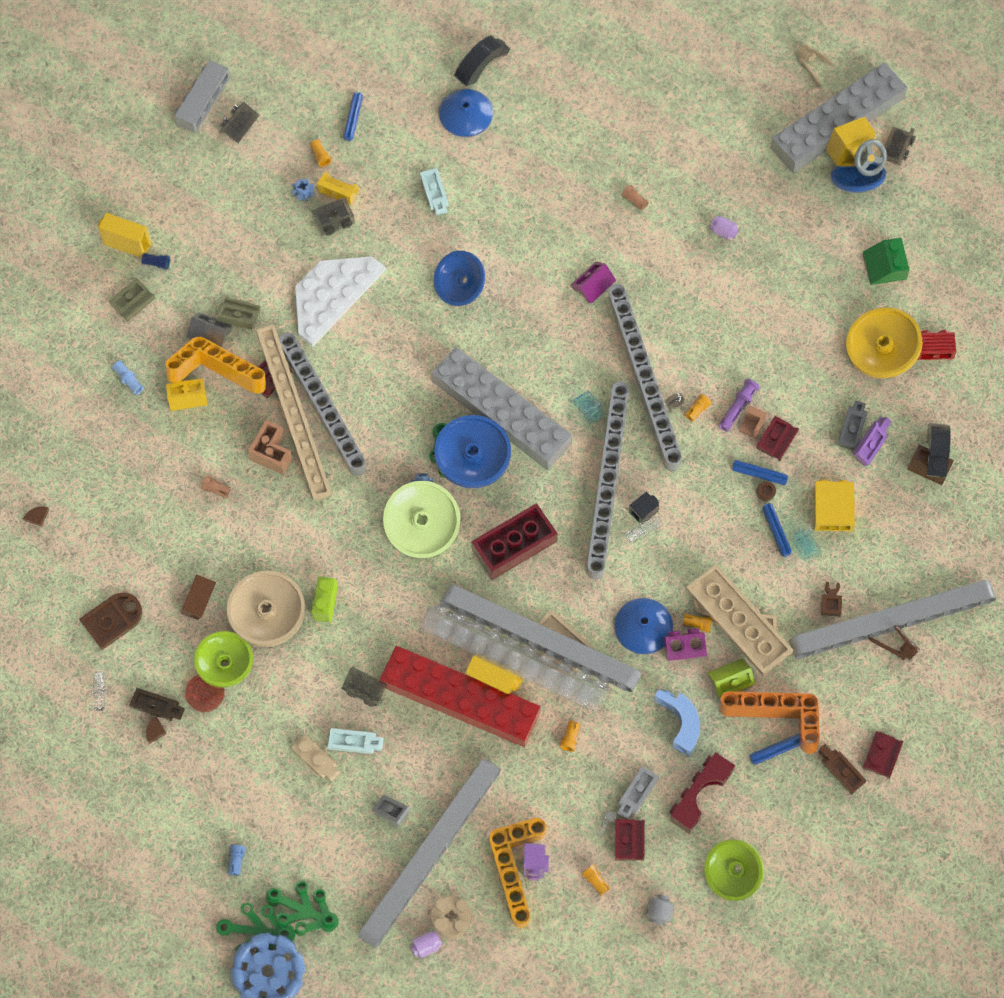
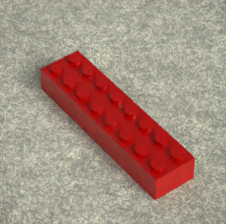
(460, 696)

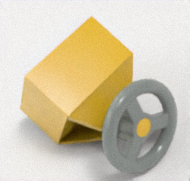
(853, 144)

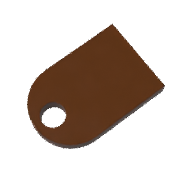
(111, 619)

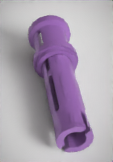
(743, 398)

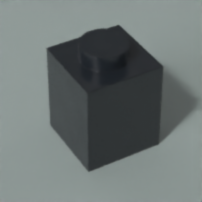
(644, 507)

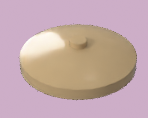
(266, 608)

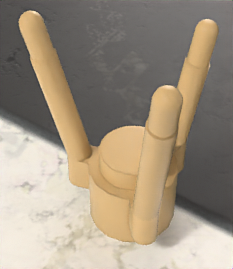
(808, 53)

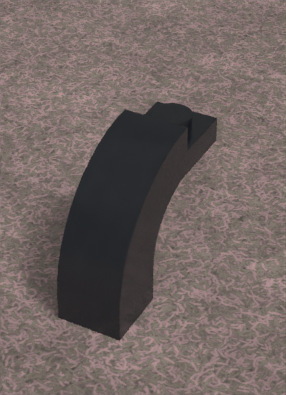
(478, 58)
(939, 449)

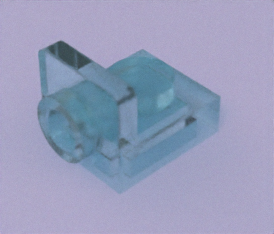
(589, 406)
(806, 544)

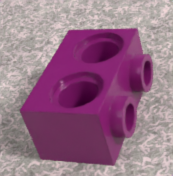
(685, 650)

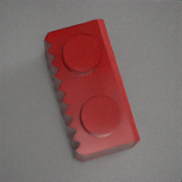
(938, 345)

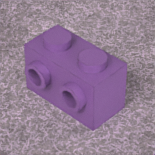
(535, 861)

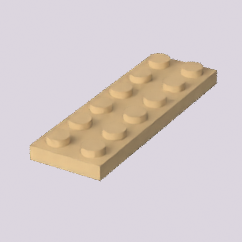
(739, 619)

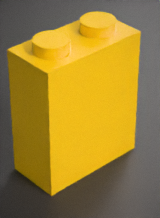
(124, 235)
(834, 505)
(494, 675)

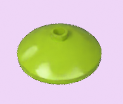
(220, 648)
(722, 873)

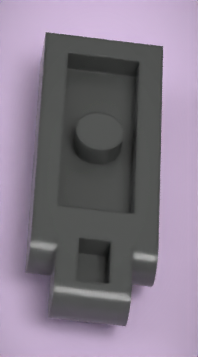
(853, 426)

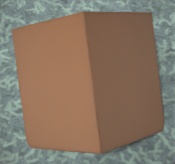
(753, 422)

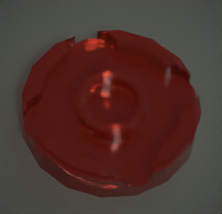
(207, 698)

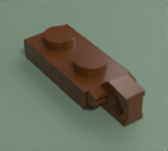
(842, 769)

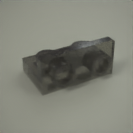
(239, 122)
(897, 145)
(364, 687)

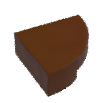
(36, 515)
(154, 730)

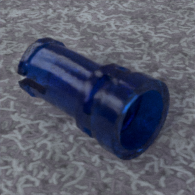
(160, 261)

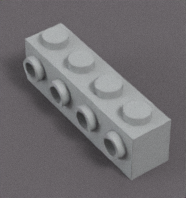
(202, 96)

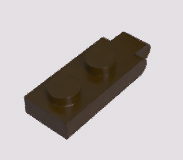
(156, 705)

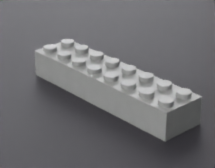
(811, 133)
(491, 398)

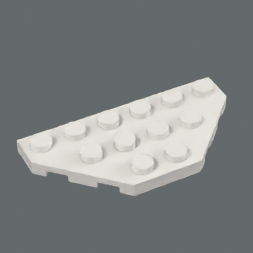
(330, 291)

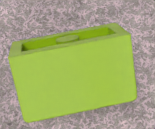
(732, 677)

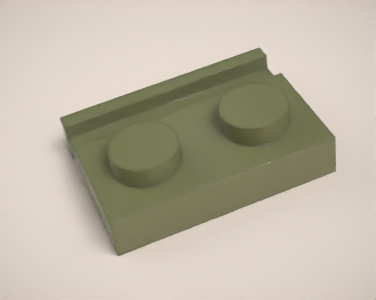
(132, 299)
(238, 313)

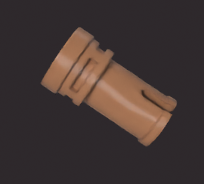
(631, 194)
(211, 485)

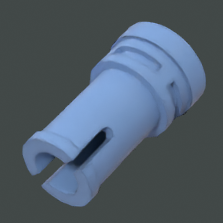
(236, 855)

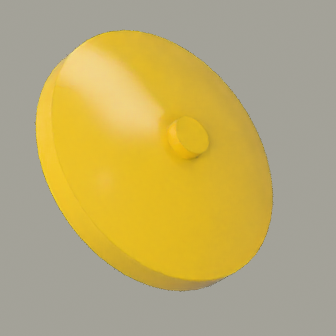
(884, 342)

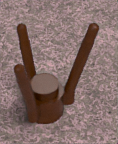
(908, 649)

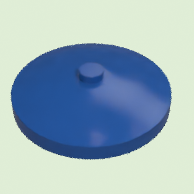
(472, 451)

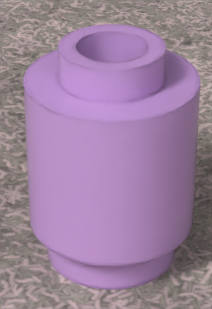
(724, 227)
(425, 944)

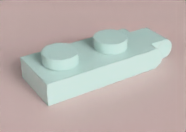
(434, 191)
(354, 741)

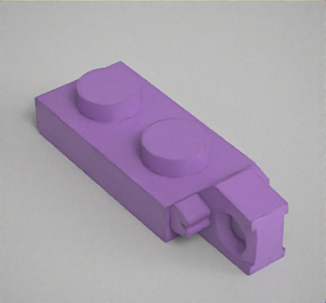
(872, 441)

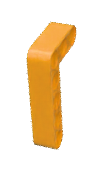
(217, 359)
(510, 867)

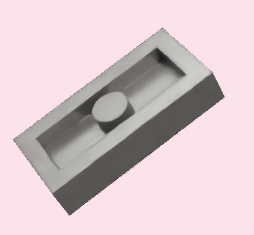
(208, 328)

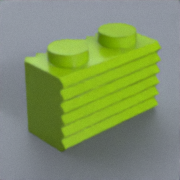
(324, 599)

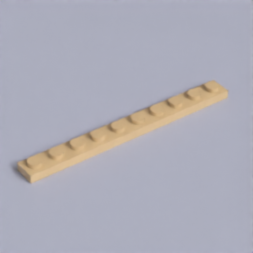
(293, 413)

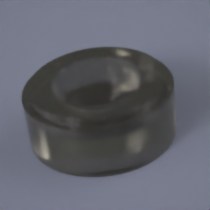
(674, 400)

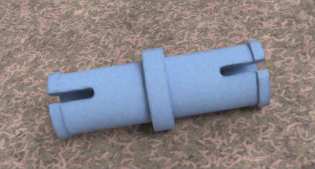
(127, 377)

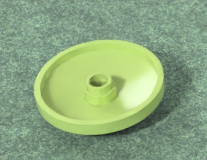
(421, 519)

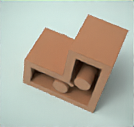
(266, 448)

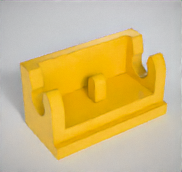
(336, 188)
(186, 394)

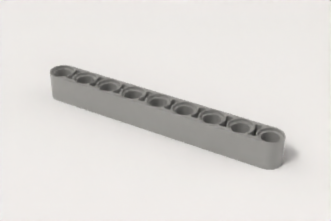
(326, 411)

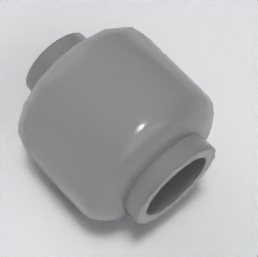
(659, 910)

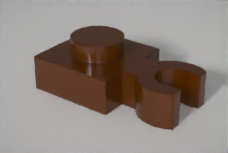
(832, 602)

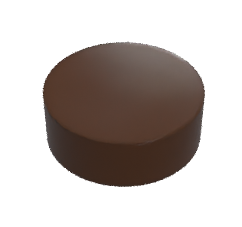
(766, 491)

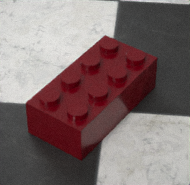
(514, 541)

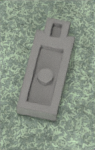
(637, 792)

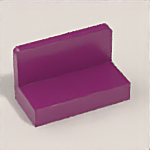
(594, 281)

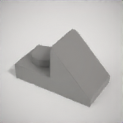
(391, 810)

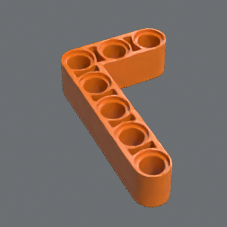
(777, 710)

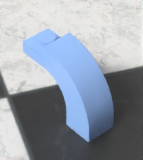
(688, 717)

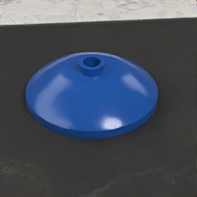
(469, 120)
(851, 180)
(450, 276)
(642, 637)

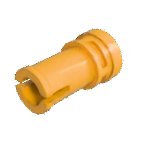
(321, 155)
(700, 404)
(703, 623)
(569, 740)
(596, 880)

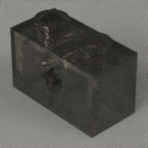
(324, 217)

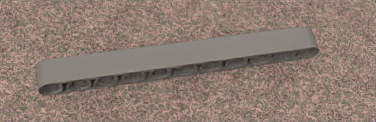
(644, 384)
(605, 487)
(884, 620)
(541, 638)
(429, 853)

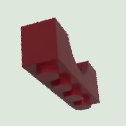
(716, 772)

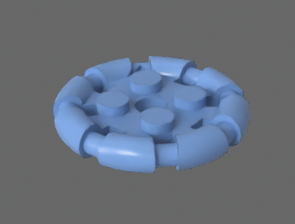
(267, 957)

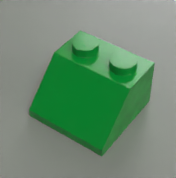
(886, 262)

